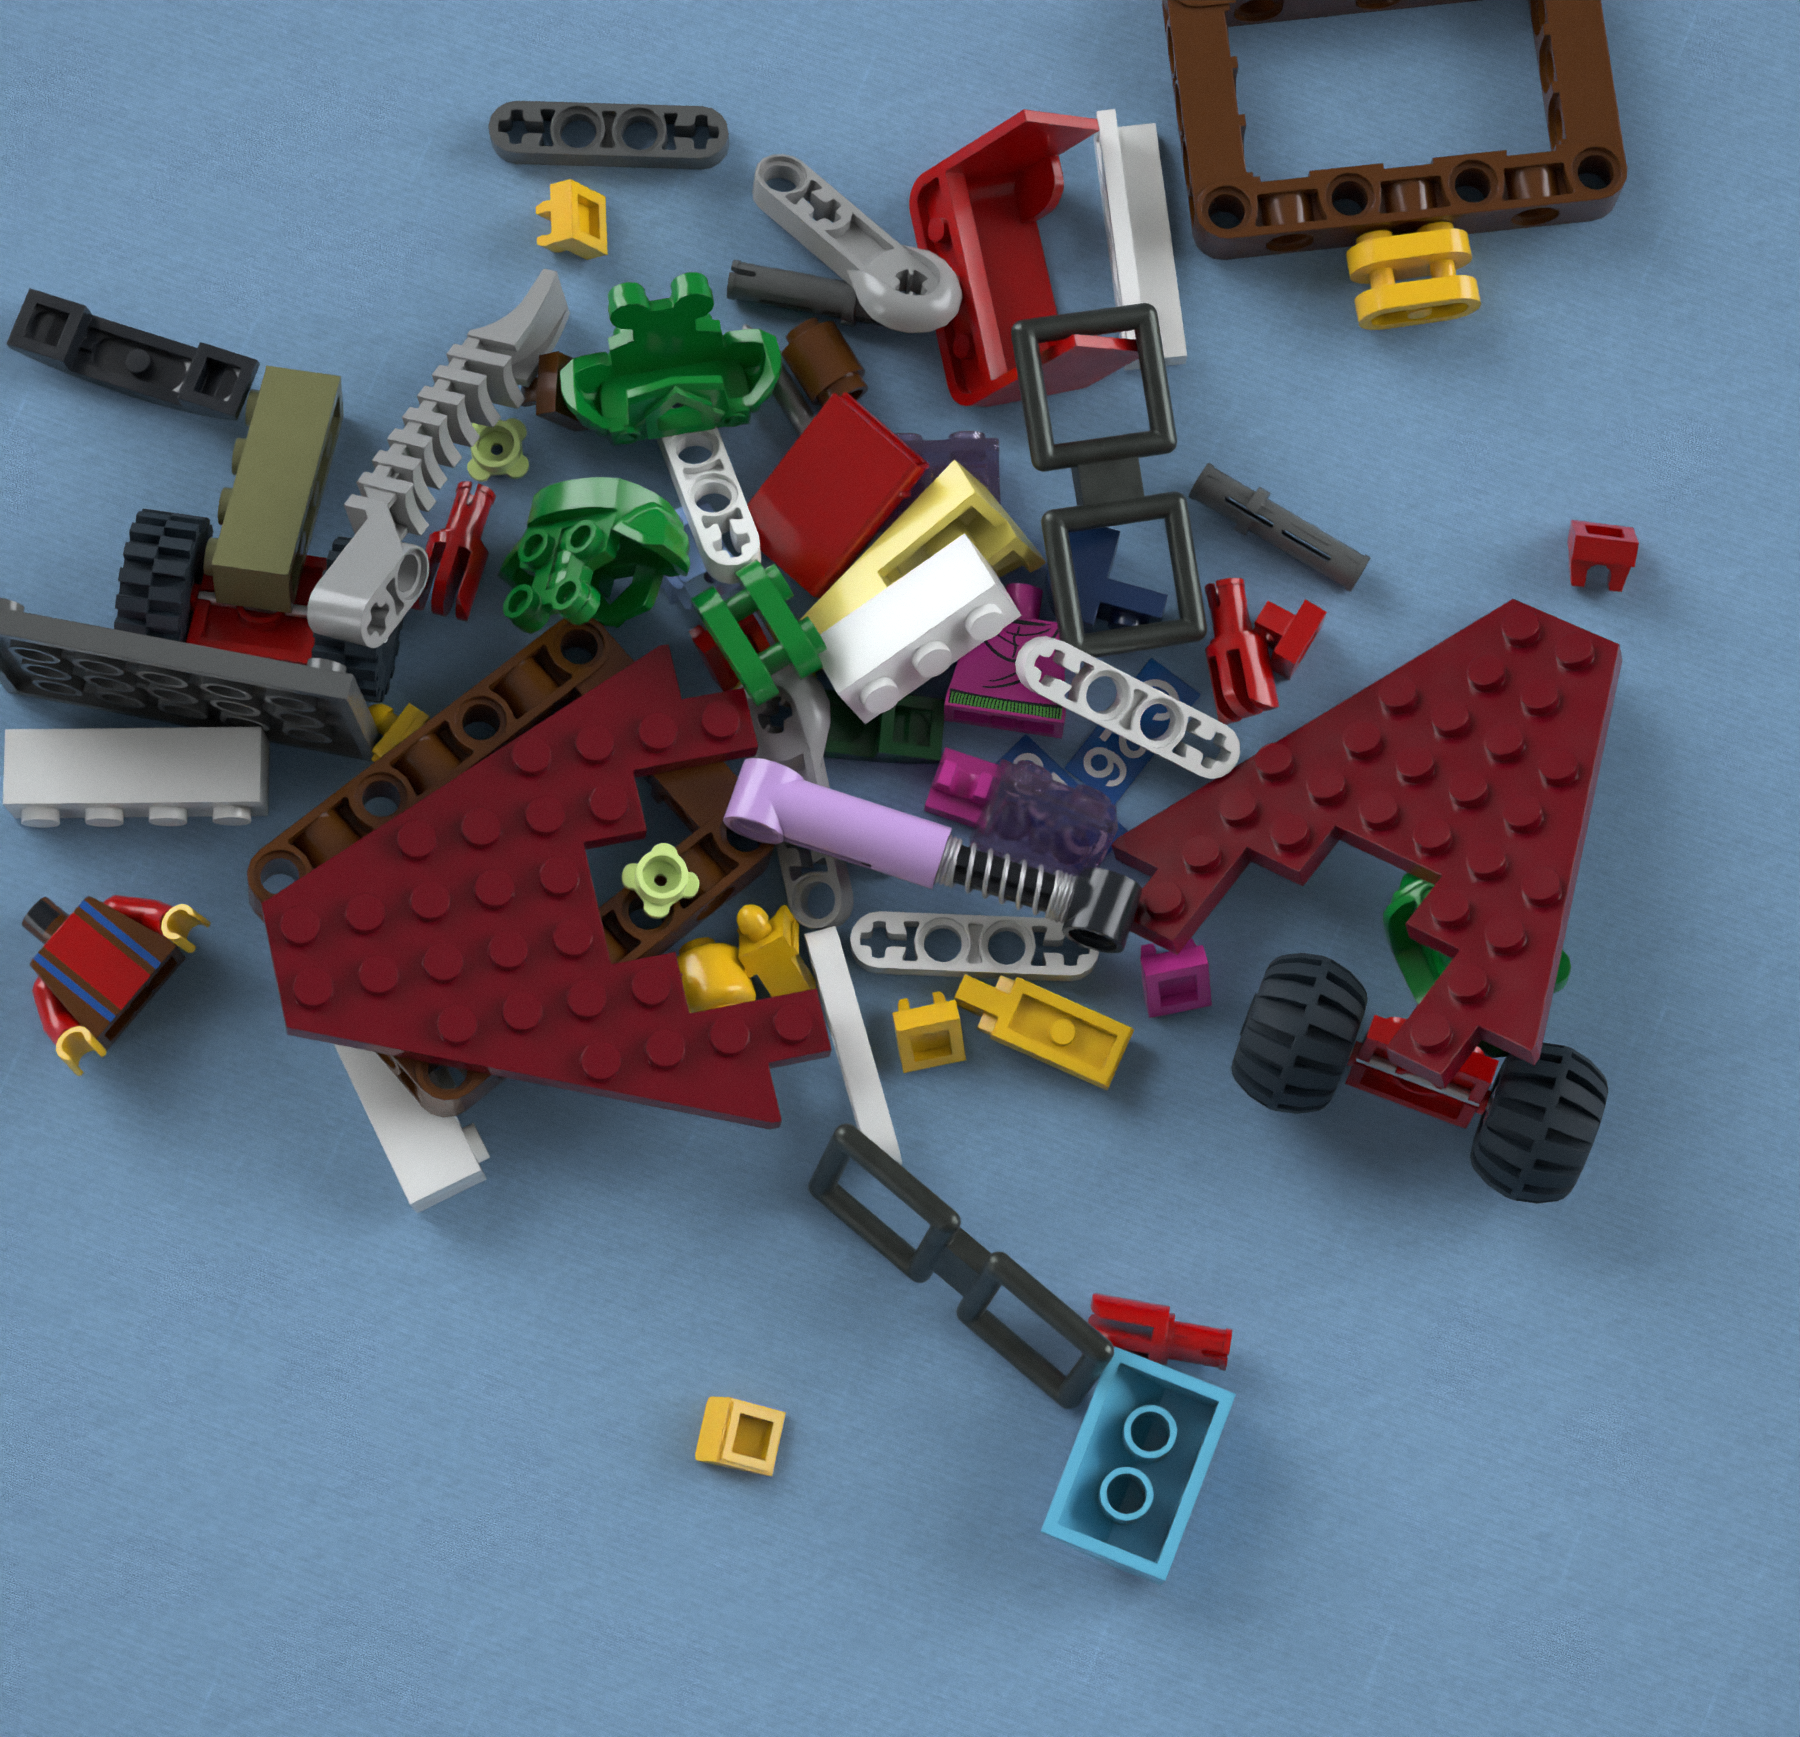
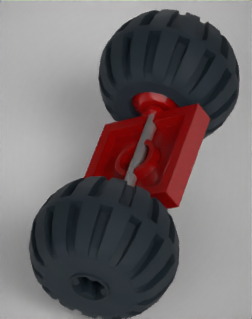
(1531, 1124)

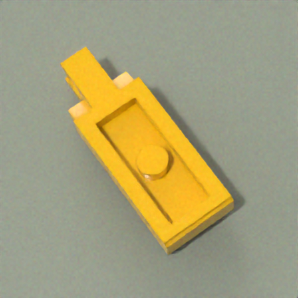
(1047, 1027)

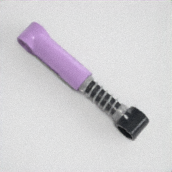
(780, 806)

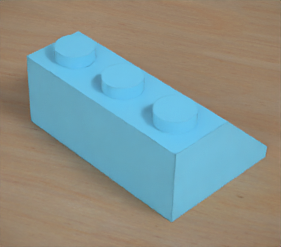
(1137, 1465)

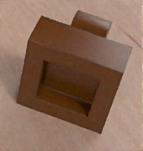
(547, 394)

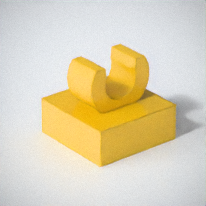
(576, 220)
(928, 1034)

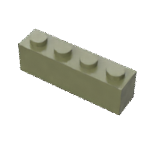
(275, 489)

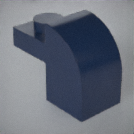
(1102, 597)

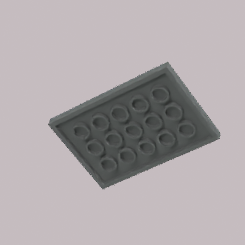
(184, 683)

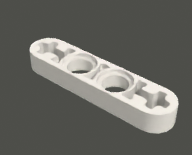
(712, 477)
(1130, 703)
(974, 957)
(851, 1039)

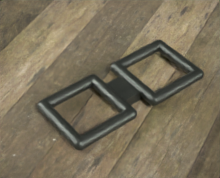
(1109, 479)
(961, 1264)

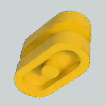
(1432, 251)

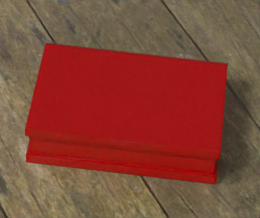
(833, 493)

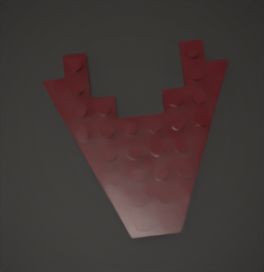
(1451, 768)
(481, 936)

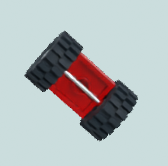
(172, 599)

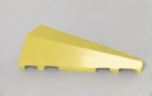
(941, 514)

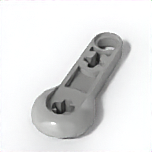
(859, 249)
(802, 750)

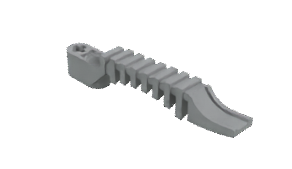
(376, 573)

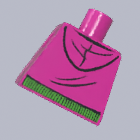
(986, 682)

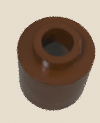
(823, 361)

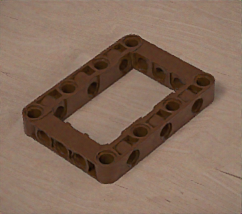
(1300, 211)
(514, 701)

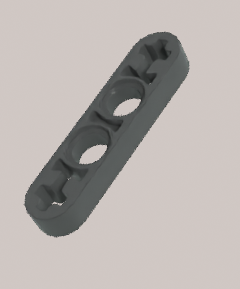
(608, 146)

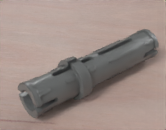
(796, 292)
(1214, 490)

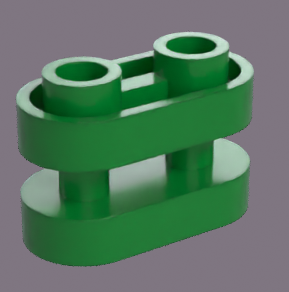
(795, 641)

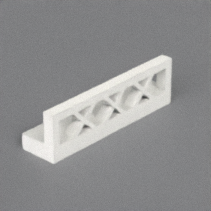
(1139, 228)

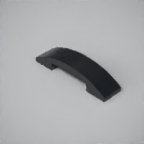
(130, 360)

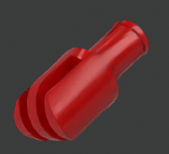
(458, 550)
(1237, 656)
(1156, 1335)

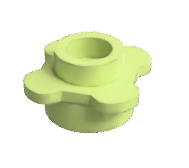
(510, 462)
(663, 862)

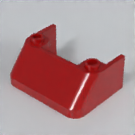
(982, 220)

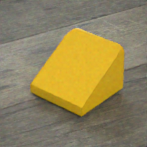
(740, 1435)

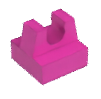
(960, 787)
(1175, 981)

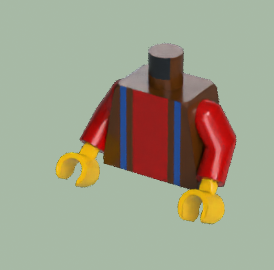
(103, 966)

